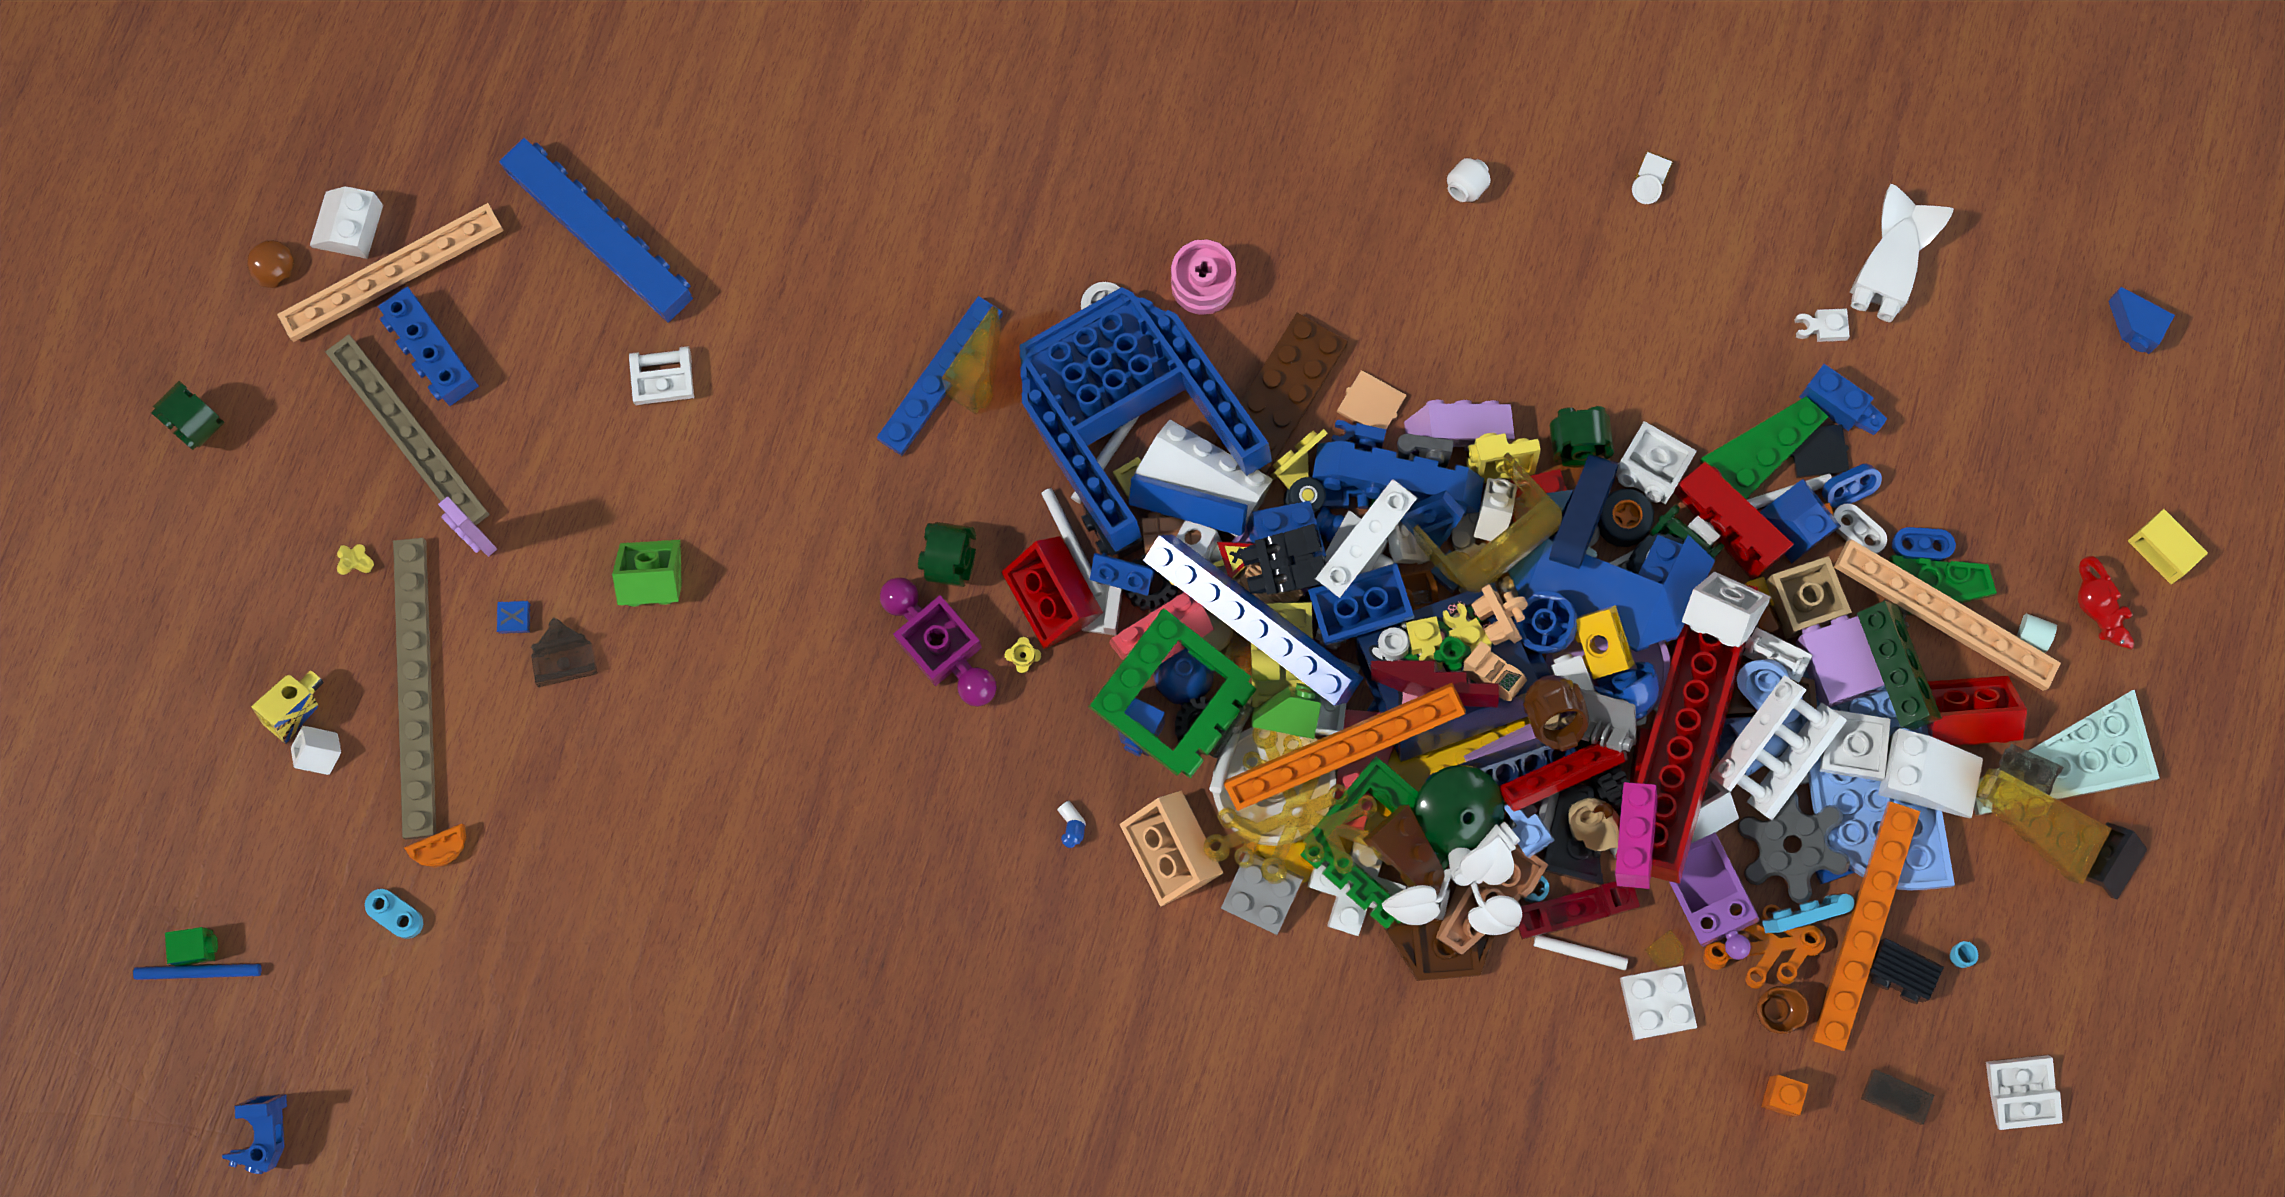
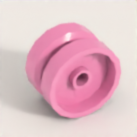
(1218, 271)

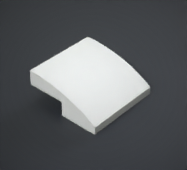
(2024, 1092)

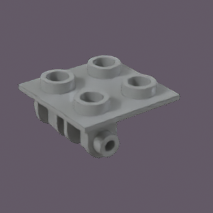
(1612, 719)

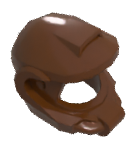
(1549, 698)

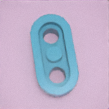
(393, 912)

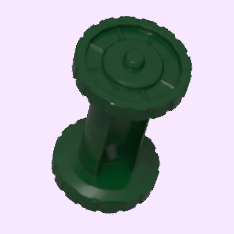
(1674, 526)

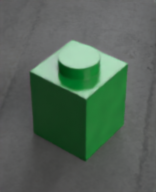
(190, 946)

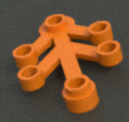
(1771, 947)

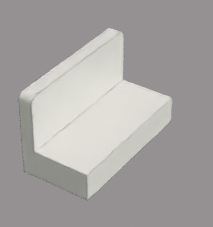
(1110, 604)

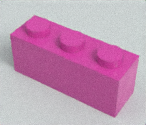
(1636, 835)

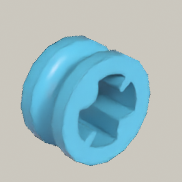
(1533, 898)

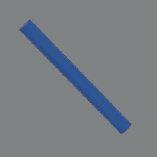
(198, 971)

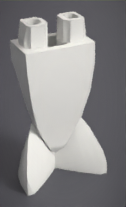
(1893, 264)

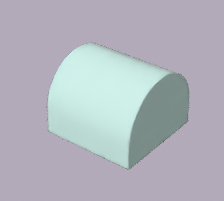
(2037, 632)

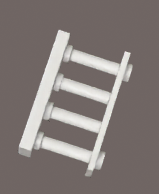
(1366, 538)
(1796, 760)

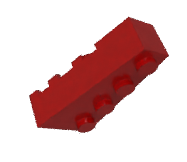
(1741, 527)

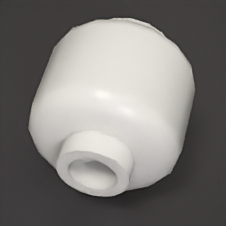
(1468, 180)

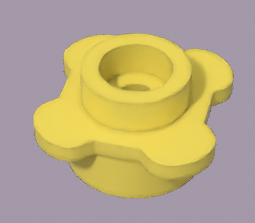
(1022, 646)

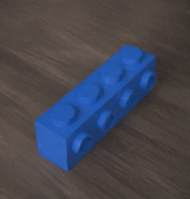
(428, 347)

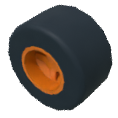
(1629, 507)

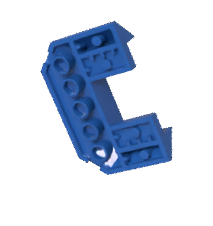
(1647, 602)

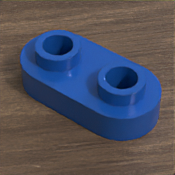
(1849, 486)
(1922, 543)

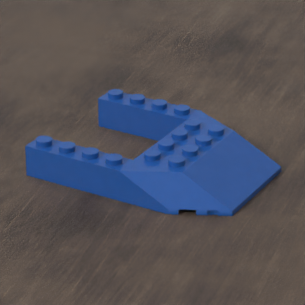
(1110, 369)

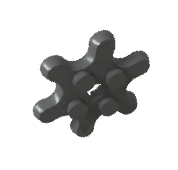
(1798, 866)

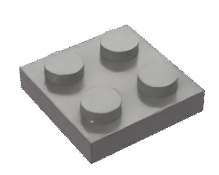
(1258, 900)

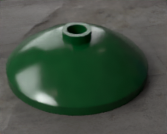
(1446, 800)

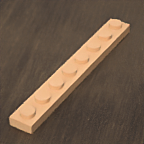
(390, 272)
(1947, 615)

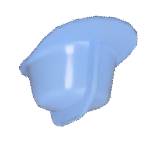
(1759, 679)

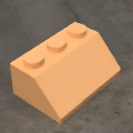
(1170, 847)

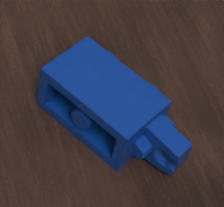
(1843, 401)

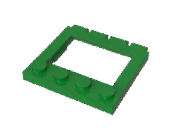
(1139, 667)
(1391, 792)

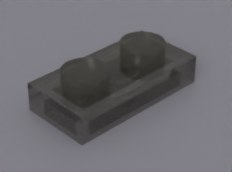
(1897, 1097)

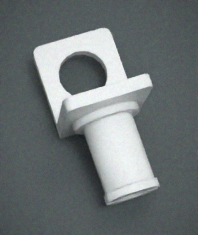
(1207, 545)

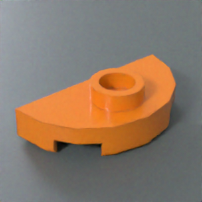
(439, 848)

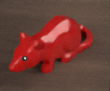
(2099, 601)

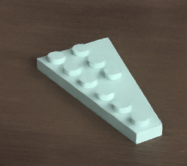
(2098, 752)

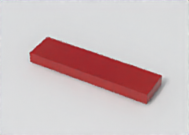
(1559, 775)

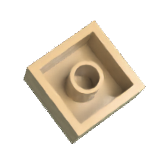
(1807, 596)

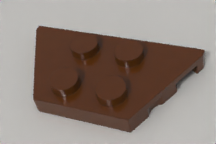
(1433, 959)

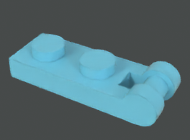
(1810, 912)

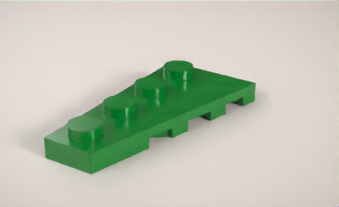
(1762, 449)

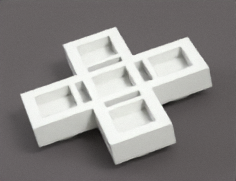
(1346, 914)

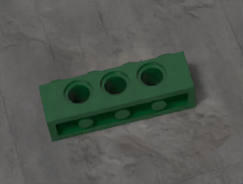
(1899, 665)

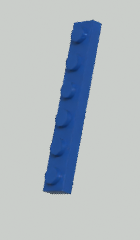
(929, 388)

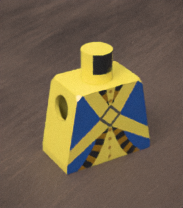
(288, 705)

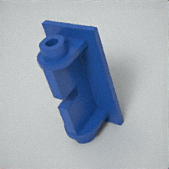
(1122, 574)

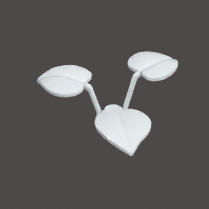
(1486, 863)

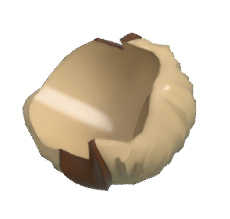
(1595, 824)

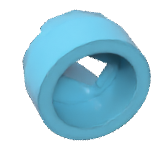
(1964, 951)

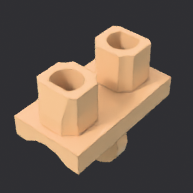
(1492, 604)

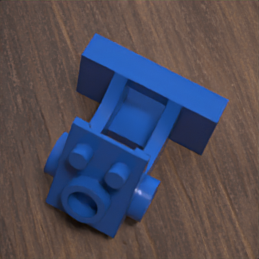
(267, 1122)

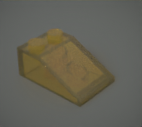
(973, 370)

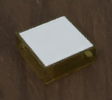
(1655, 165)

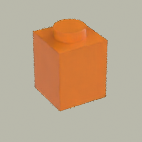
(1784, 1095)

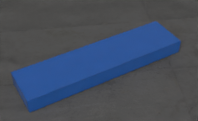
(1188, 504)

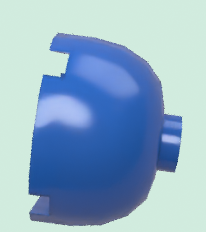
(1548, 623)
(1183, 678)
(1634, 685)

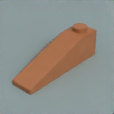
(1455, 927)

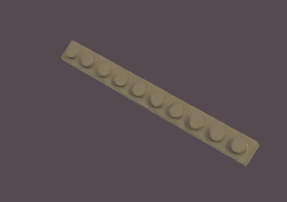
(414, 689)

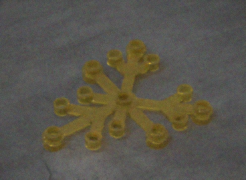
(1332, 826)

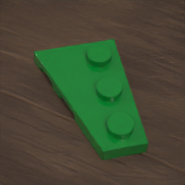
(1955, 579)

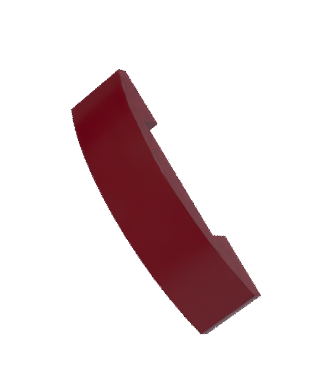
(1576, 909)

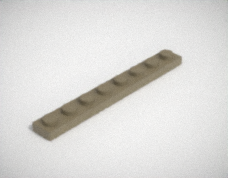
(404, 428)

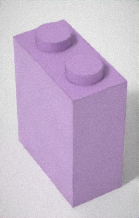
(1840, 661)

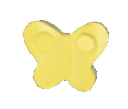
(353, 559)

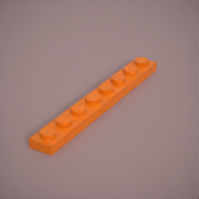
(1345, 746)
(1866, 926)

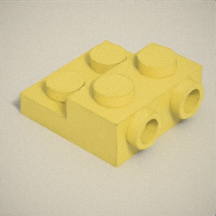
(1488, 452)

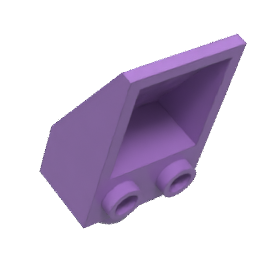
(1709, 891)

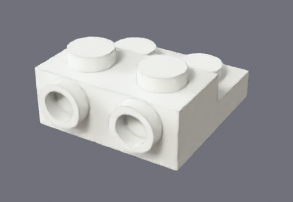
(1654, 463)

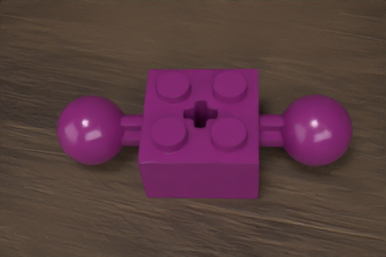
(938, 620)

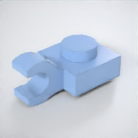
(1530, 831)

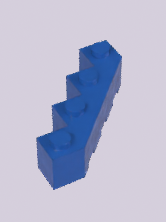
(1371, 471)

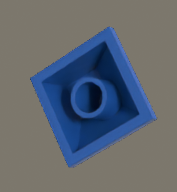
(1801, 519)

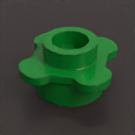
(1449, 645)

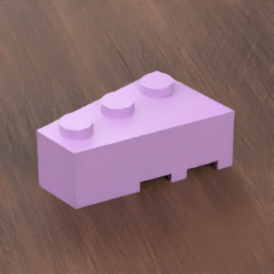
(1461, 421)

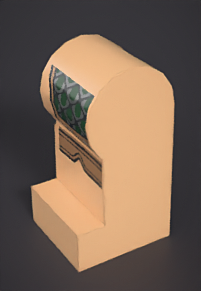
(1487, 667)

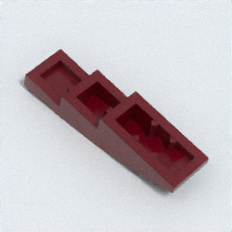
(1420, 678)

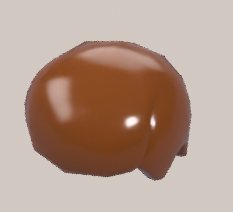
(270, 263)
(1782, 1009)

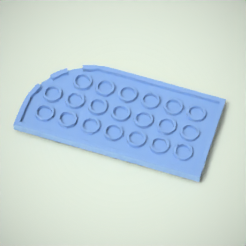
(1862, 808)

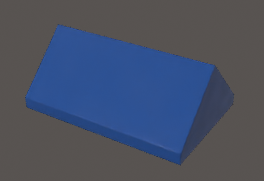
(1368, 604)

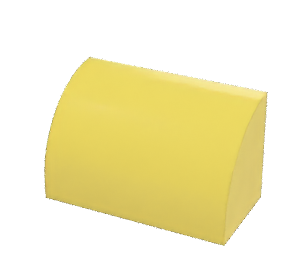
(2167, 546)

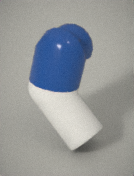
(1075, 825)

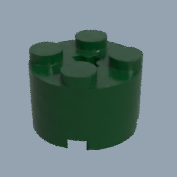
(188, 414)
(1579, 434)
(947, 553)

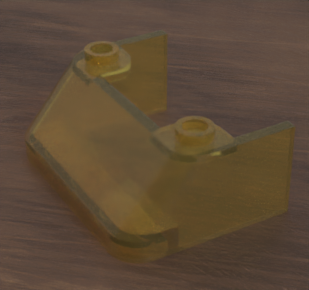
(1536, 521)

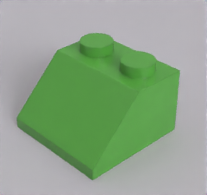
(648, 573)
(1290, 712)

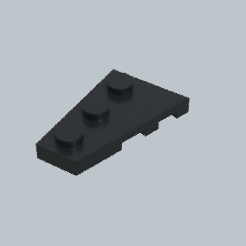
(1565, 854)

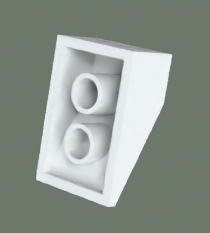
(1930, 773)

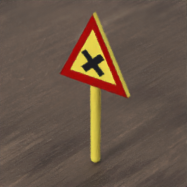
(1230, 558)

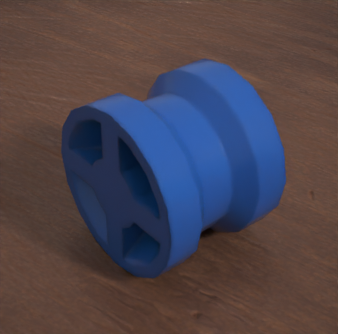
(1328, 523)

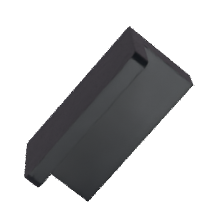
(2117, 860)

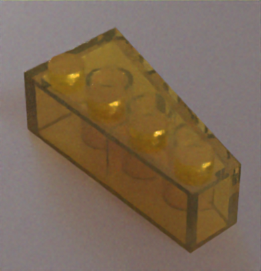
(2051, 827)

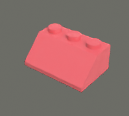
(1182, 607)

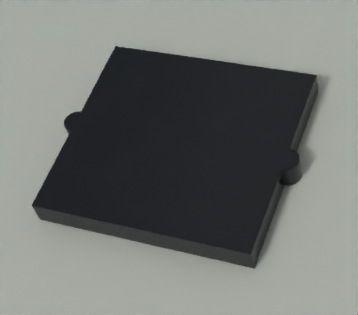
(1822, 453)

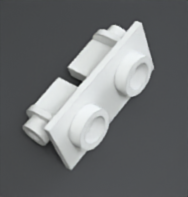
(1767, 646)

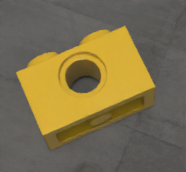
(1606, 624)

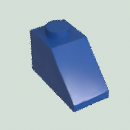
(2139, 320)

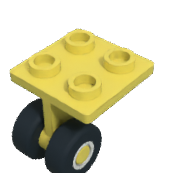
(1293, 472)

